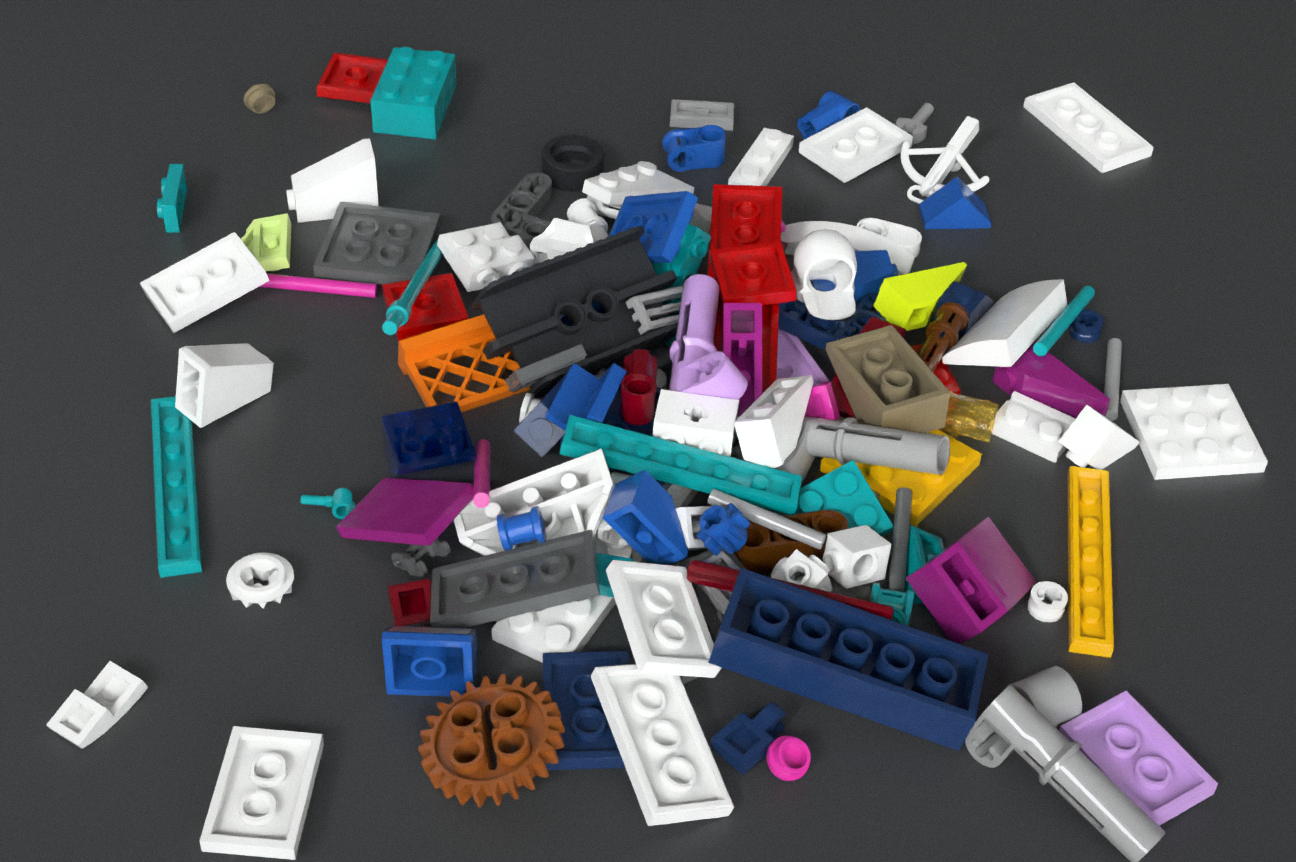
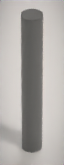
(900, 539)

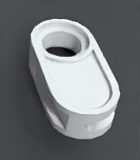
(903, 235)

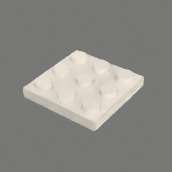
(1192, 431)

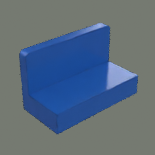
(584, 395)

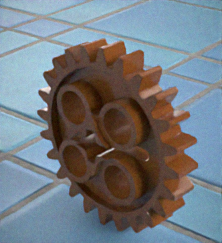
(523, 738)

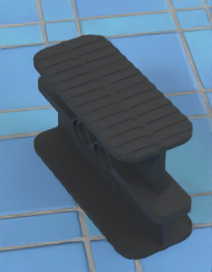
(527, 307)

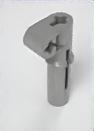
(866, 445)
(1017, 726)

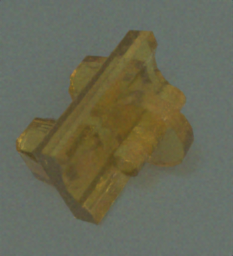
(970, 417)

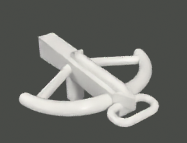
(948, 161)

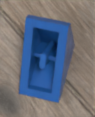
(954, 208)

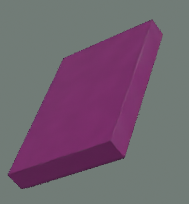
(406, 511)

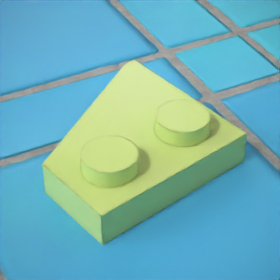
(270, 241)

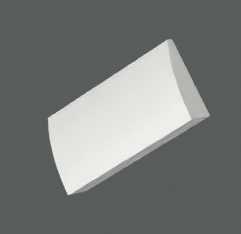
(1010, 326)

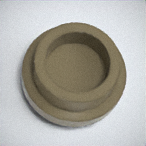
(260, 98)

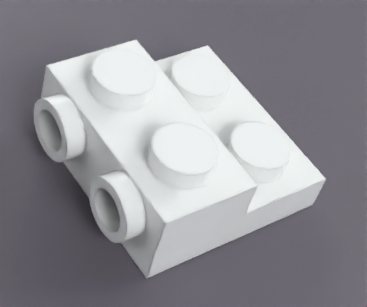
(484, 254)

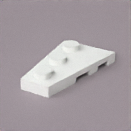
(632, 181)

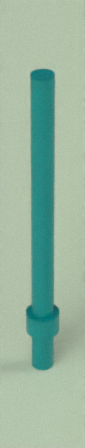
(400, 310)

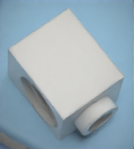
(856, 556)

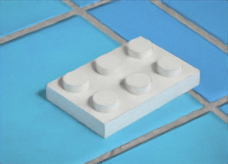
(855, 144)
(204, 282)
(662, 619)
(262, 793)

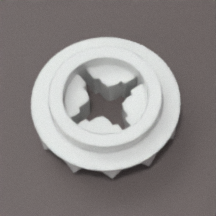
(265, 567)

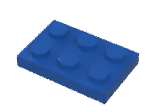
(663, 219)

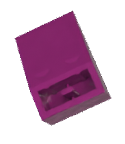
(972, 582)

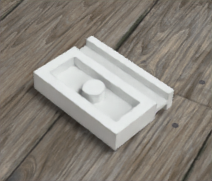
(1032, 426)

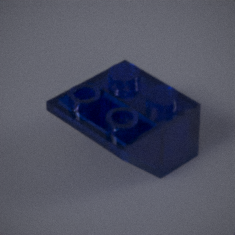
(426, 439)

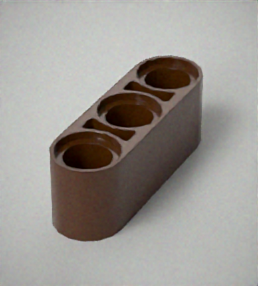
(767, 547)

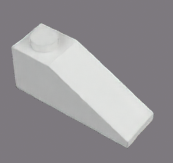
(774, 421)

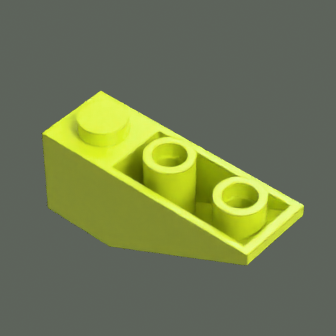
(913, 297)

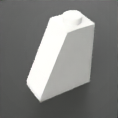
(338, 178)
(220, 380)

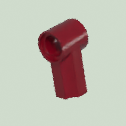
(639, 388)

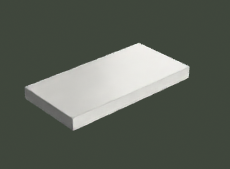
(1088, 127)
(661, 745)

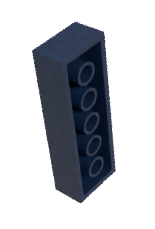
(850, 659)

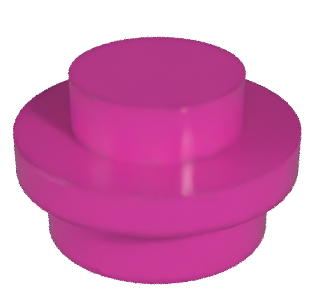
(788, 758)

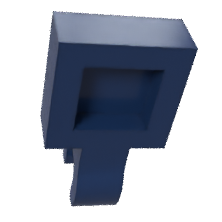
(747, 740)

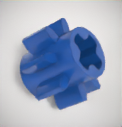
(723, 529)

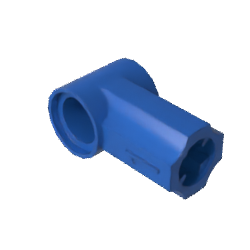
(830, 110)

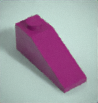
(744, 346)
(1050, 383)

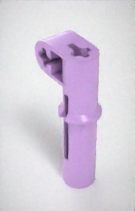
(696, 362)

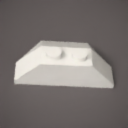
(568, 495)

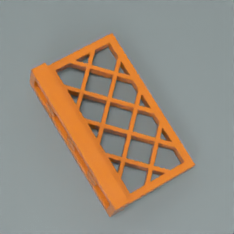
(438, 350)

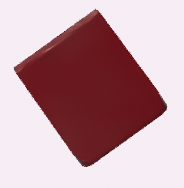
(410, 602)

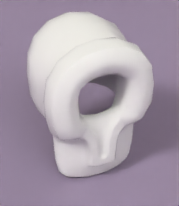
(828, 257)

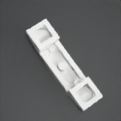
(860, 239)

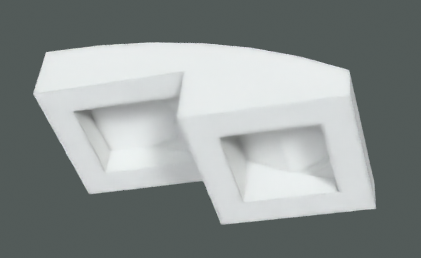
(106, 700)

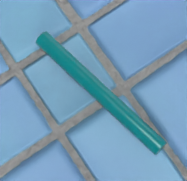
(1063, 321)

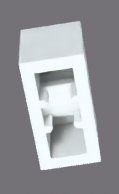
(696, 421)

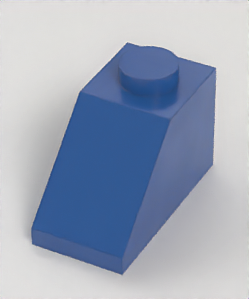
(646, 519)

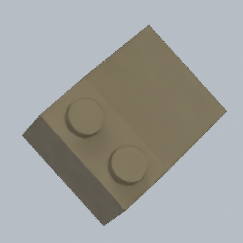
(888, 382)

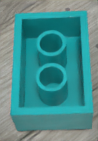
(413, 93)

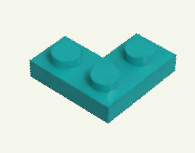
(847, 493)

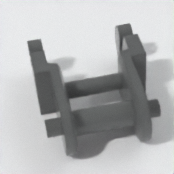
(406, 562)

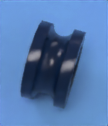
(1086, 326)

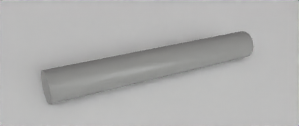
(1112, 376)
(770, 520)

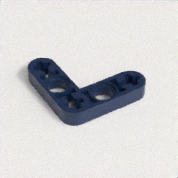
(798, 321)

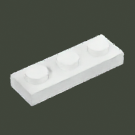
(762, 158)

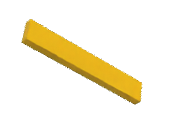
(1089, 563)

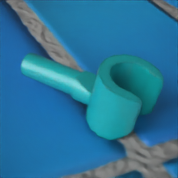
(340, 502)

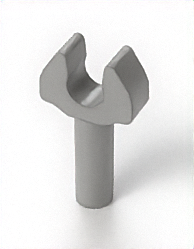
(915, 125)

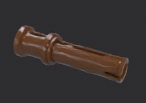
(951, 333)

